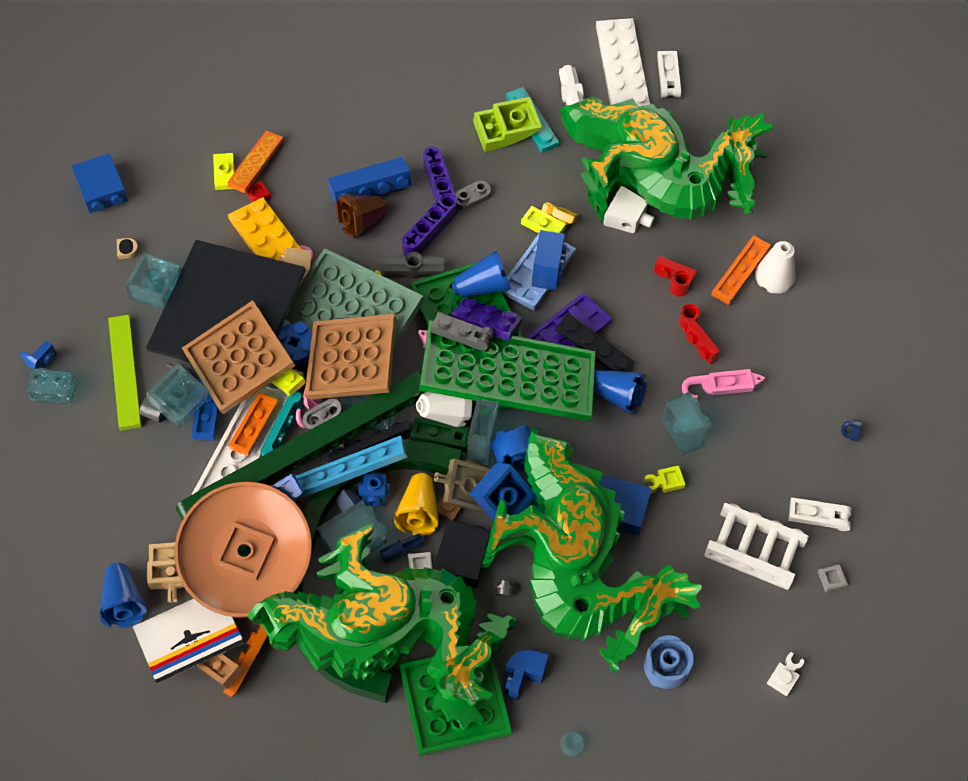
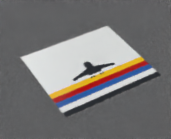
(185, 638)

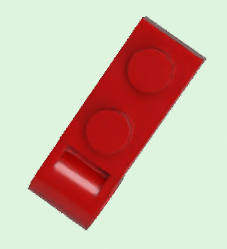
(696, 335)

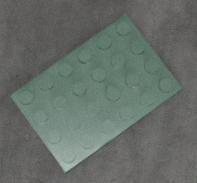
(347, 290)

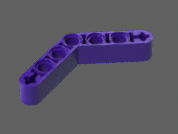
(443, 209)

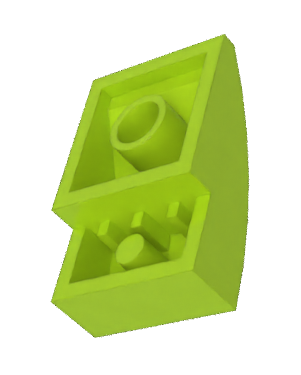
(506, 123)

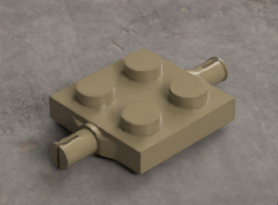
(459, 483)

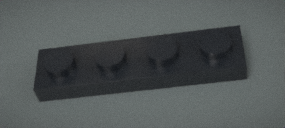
(585, 338)
(397, 429)

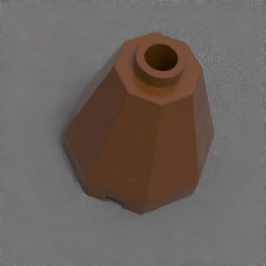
(359, 212)

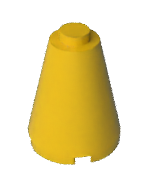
(418, 507)

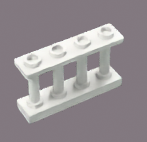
(741, 560)

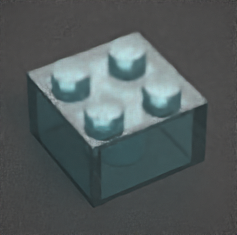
(152, 281)
(178, 395)
(686, 423)

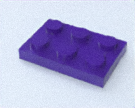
(501, 322)

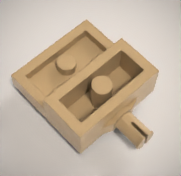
(162, 570)

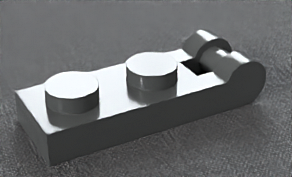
(462, 331)

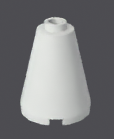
(777, 268)

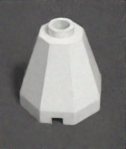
(444, 408)

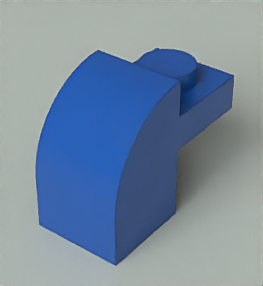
(524, 665)

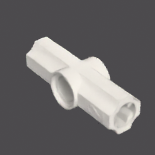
(571, 88)

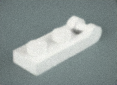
(669, 74)
(819, 513)

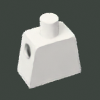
(627, 212)

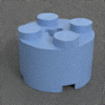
(678, 655)

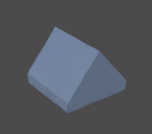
(347, 499)

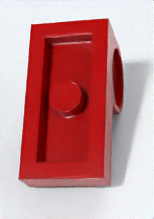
(677, 273)

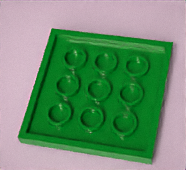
(430, 726)

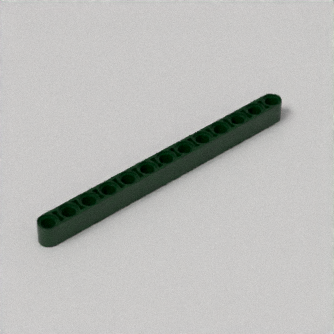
(319, 439)

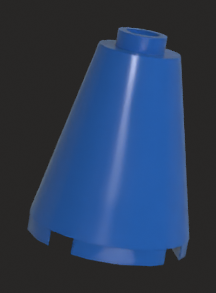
(482, 278)
(621, 388)
(120, 598)

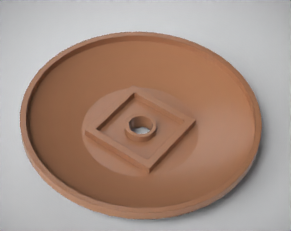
(234, 518)

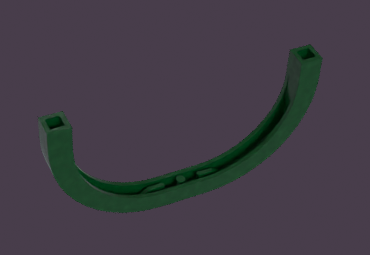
(421, 457)

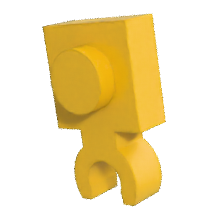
(561, 213)

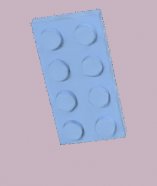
(521, 278)

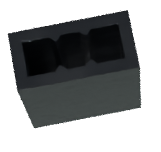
(463, 551)

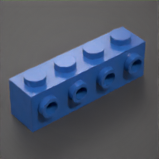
(372, 180)

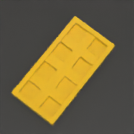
(262, 230)

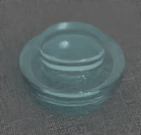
(572, 744)

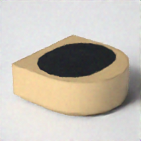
(126, 248)

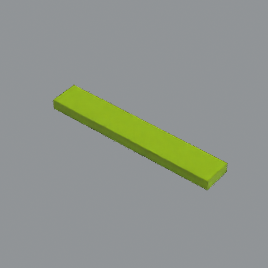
(124, 373)

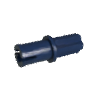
(401, 547)

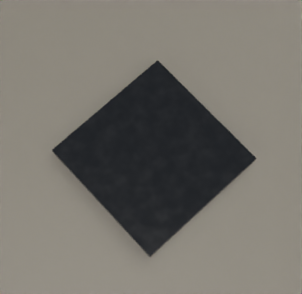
(215, 286)

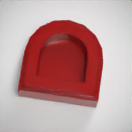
(258, 191)

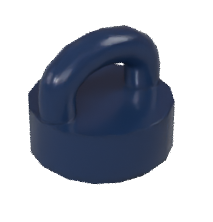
(855, 430)

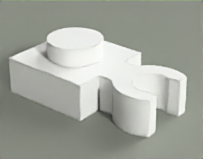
(784, 676)

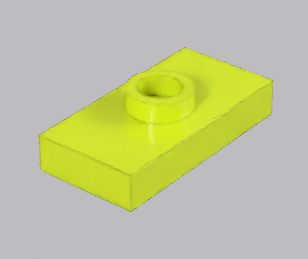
(223, 170)

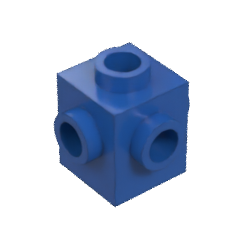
(374, 489)

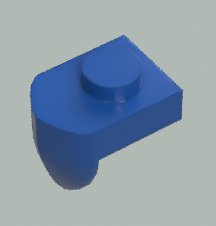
(41, 357)

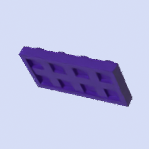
(583, 310)

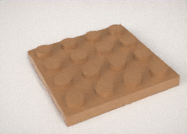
(238, 357)
(351, 357)

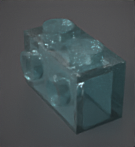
(51, 386)

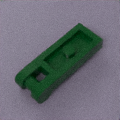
(440, 434)

